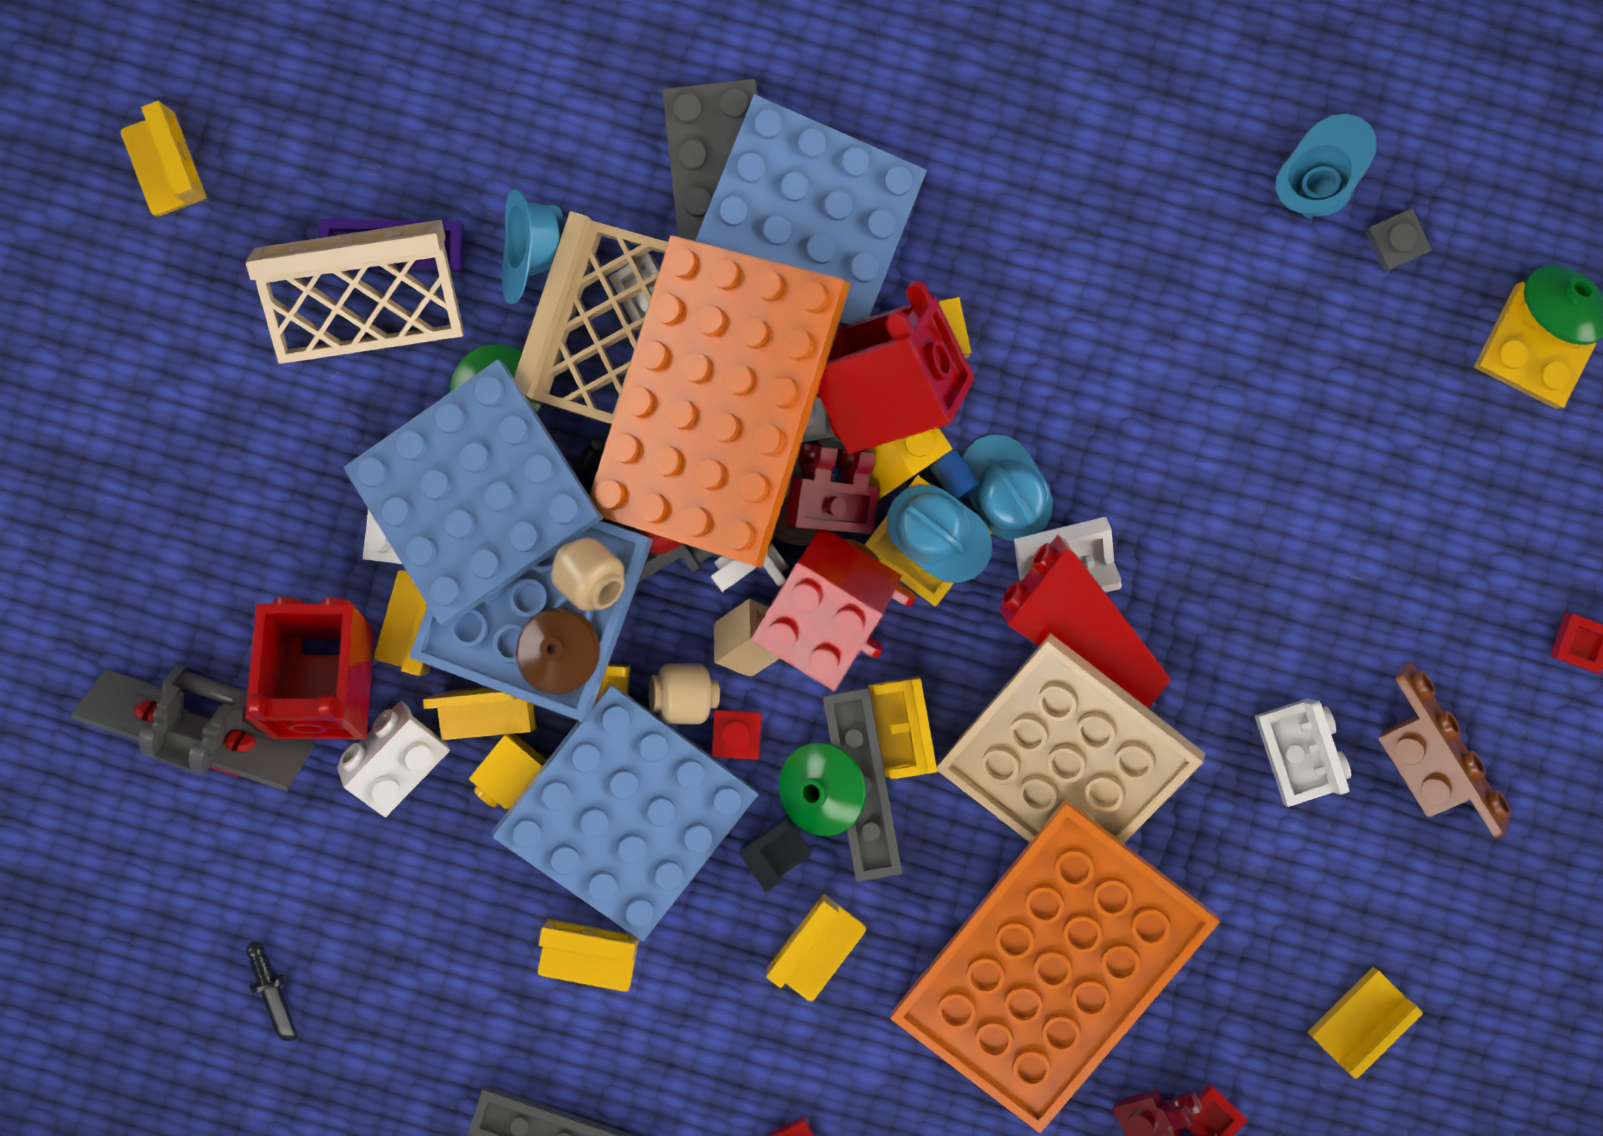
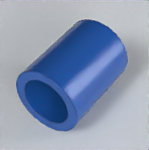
(955, 475)

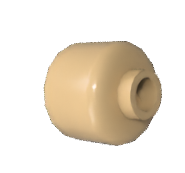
(588, 574)
(683, 693)

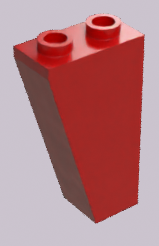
(1071, 605)

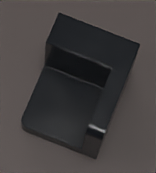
(774, 852)

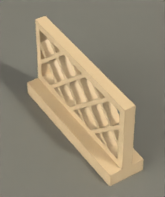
(352, 252)
(558, 308)

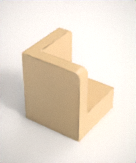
(733, 640)

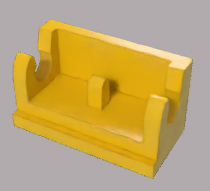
(902, 727)

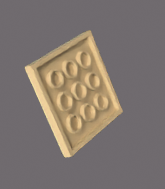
(1071, 737)

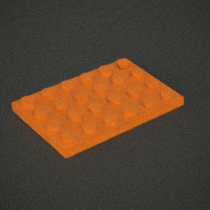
(718, 399)
(1054, 966)

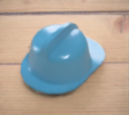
(1327, 166)
(530, 242)
(1012, 490)
(939, 533)

